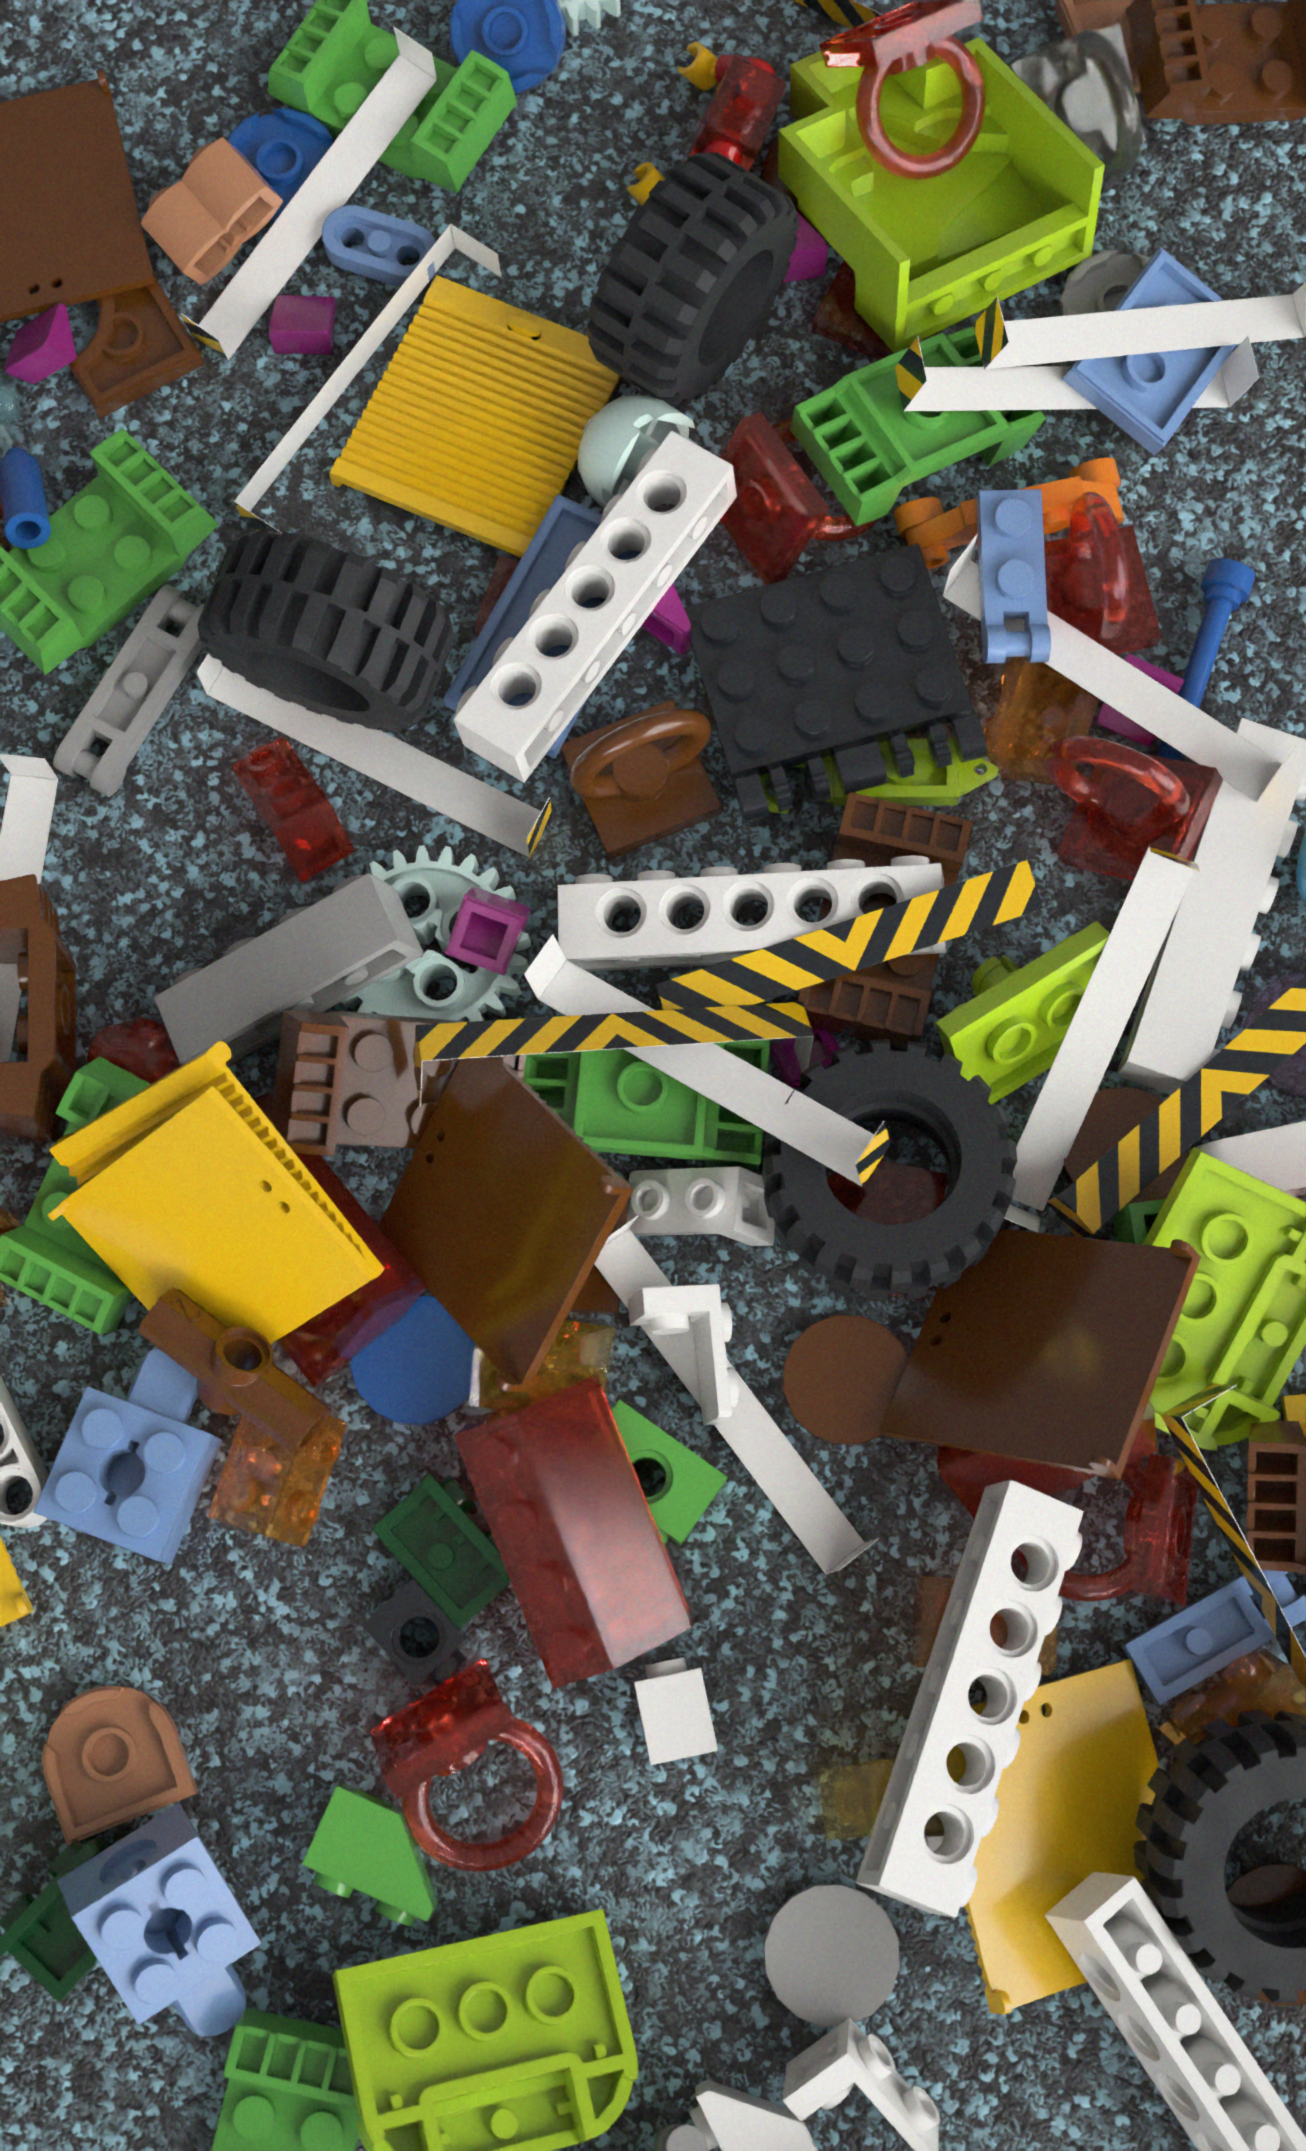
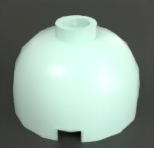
(620, 438)

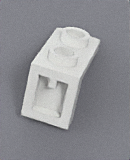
(700, 1202)
(670, 1312)
(844, 2056)

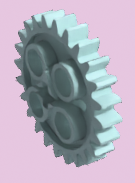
(405, 989)

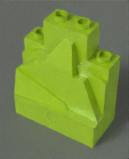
(948, 242)

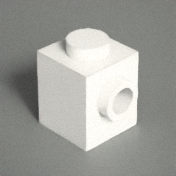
(675, 1712)

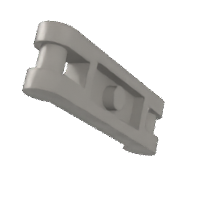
(132, 692)

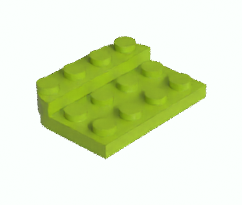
(1244, 1303)
(490, 2041)

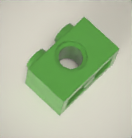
(689, 1479)

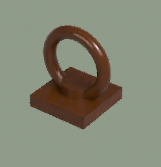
(643, 777)

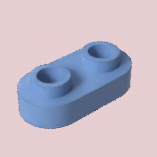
(384, 245)

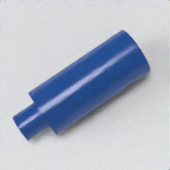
(23, 499)

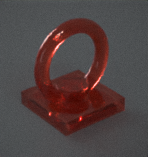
(901, 43)
(775, 500)
(1100, 579)
(1128, 804)
(1155, 1538)
(444, 1736)

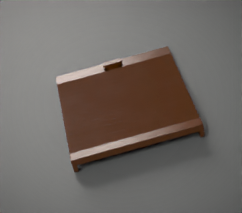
(66, 202)
(503, 1215)
(1045, 1351)

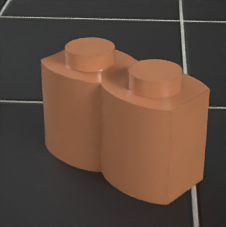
(210, 210)

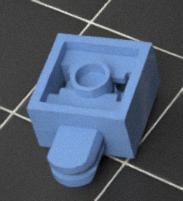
(133, 1463)
(164, 1924)

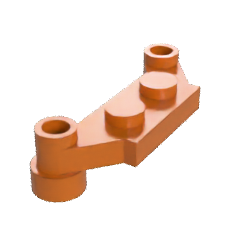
(936, 532)

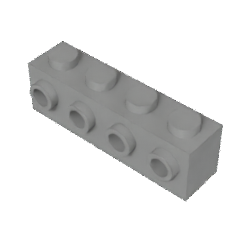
(300, 965)

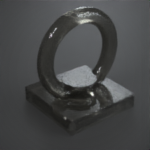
(1091, 92)

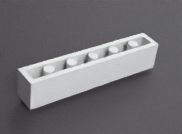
(1211, 932)

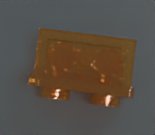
(1031, 714)
(271, 1488)

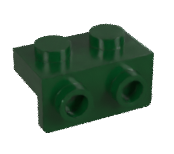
(445, 1548)
(43, 1932)

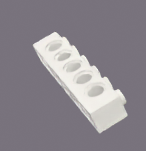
(522, 735)
(655, 942)
(941, 1718)
(1171, 2018)

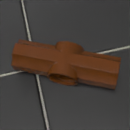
(234, 1370)

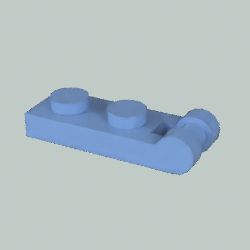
(1012, 574)
(1207, 1636)

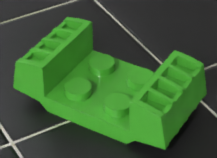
(341, 59)
(875, 448)
(101, 556)
(640, 1110)
(50, 1256)
(286, 2088)

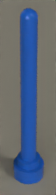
(1224, 588)

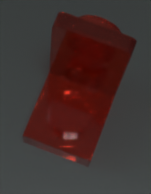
(293, 808)

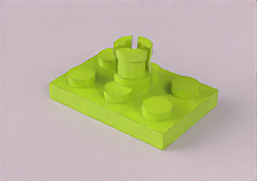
(1021, 1013)

